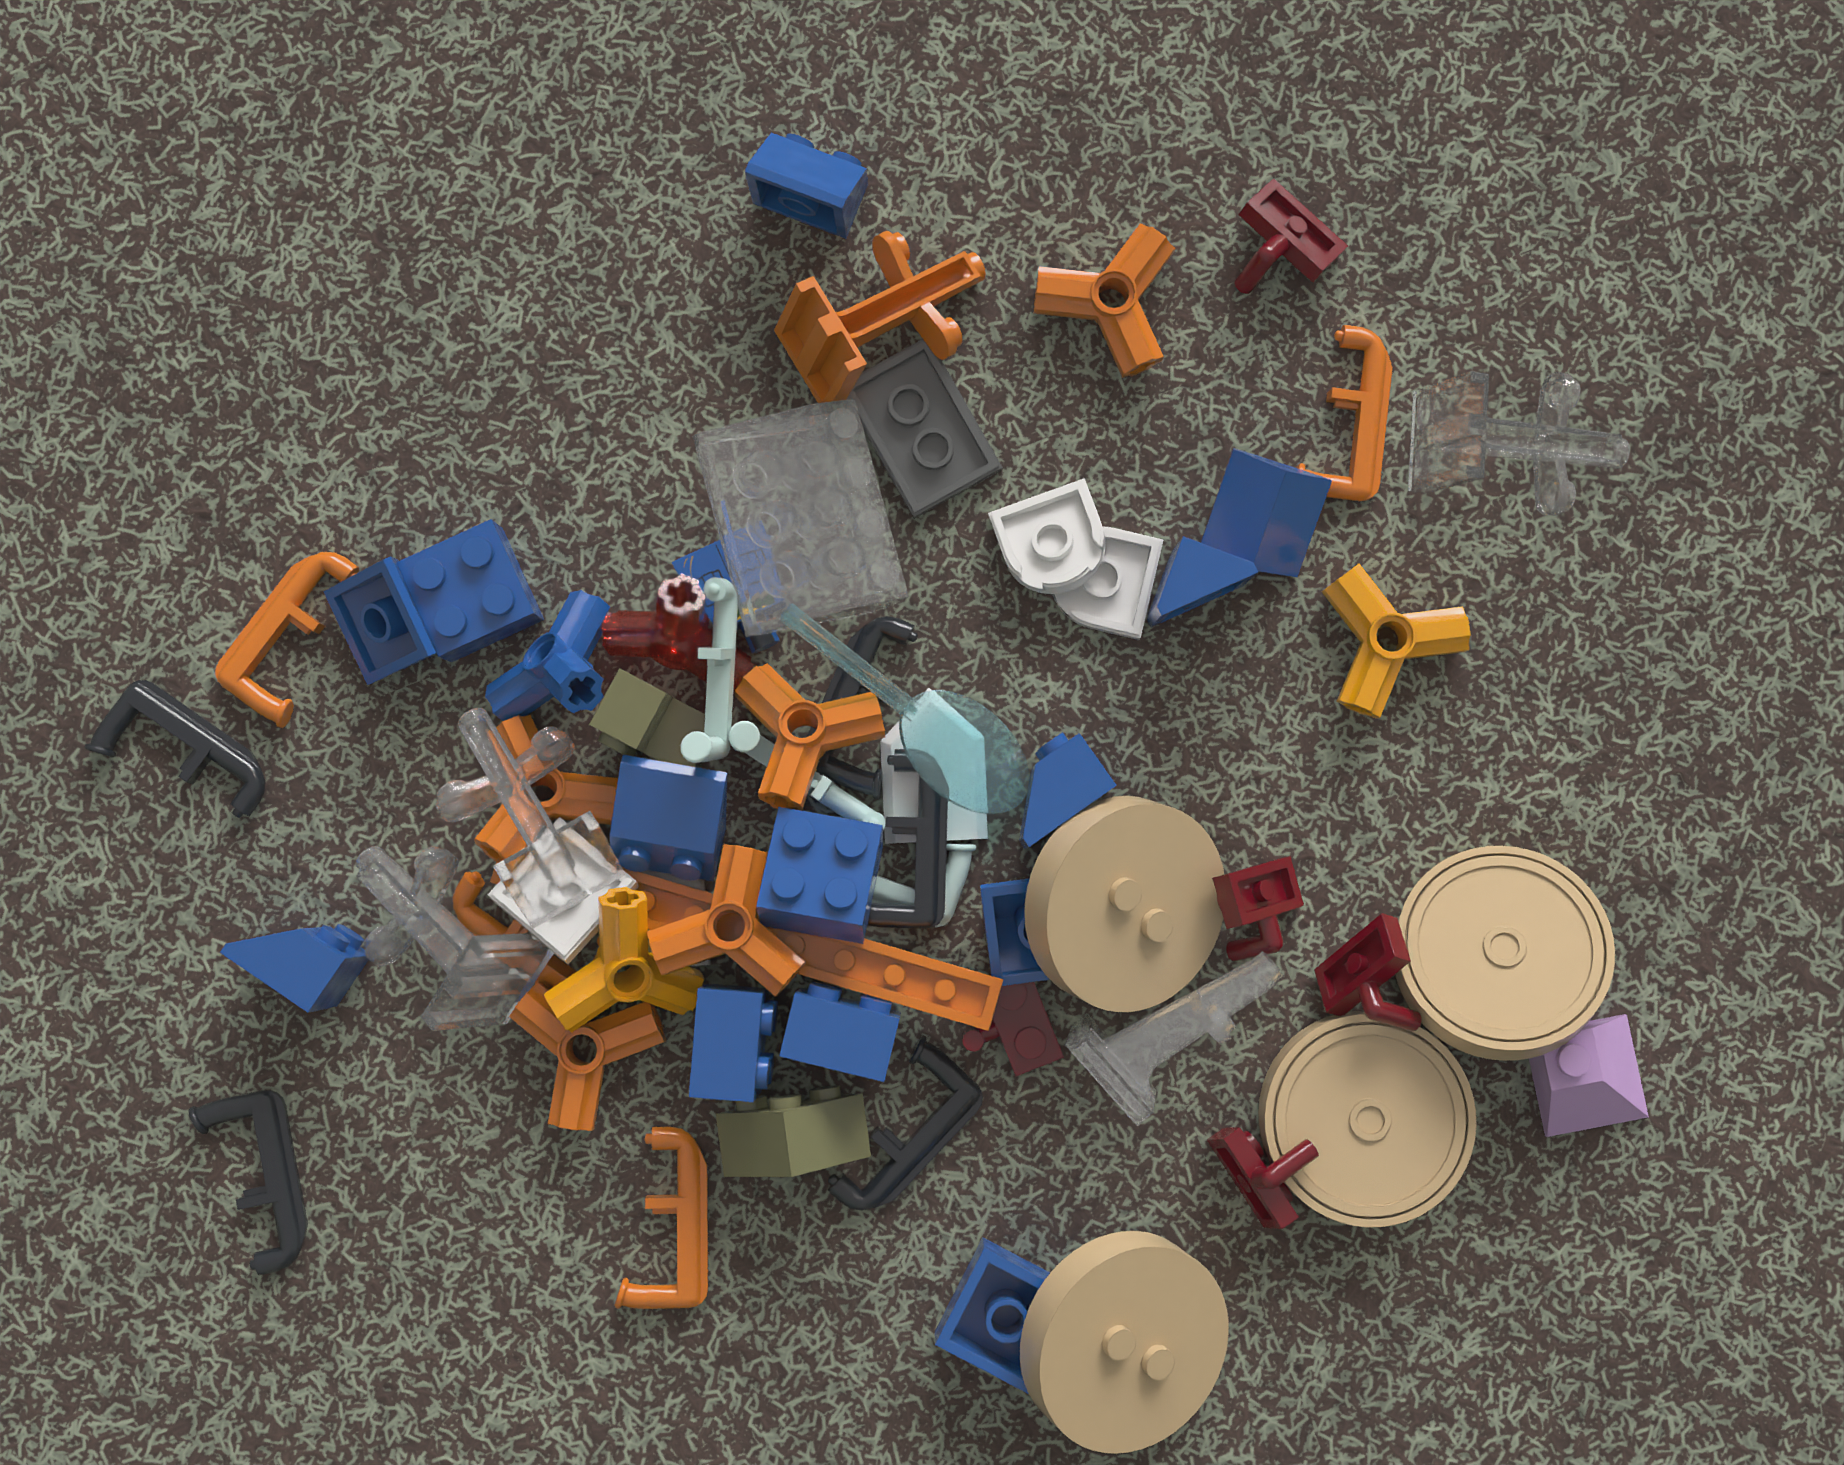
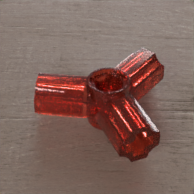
(671, 632)

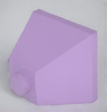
(1590, 1079)

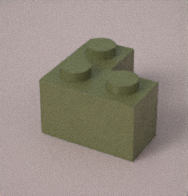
(645, 720)
(793, 1134)

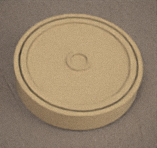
(1124, 903)
(1505, 952)
(1379, 1109)
(1124, 1341)

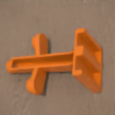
(827, 341)

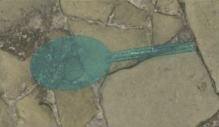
(946, 736)

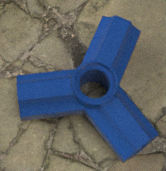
(556, 664)

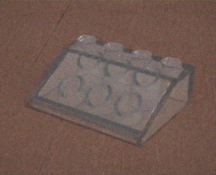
(801, 516)

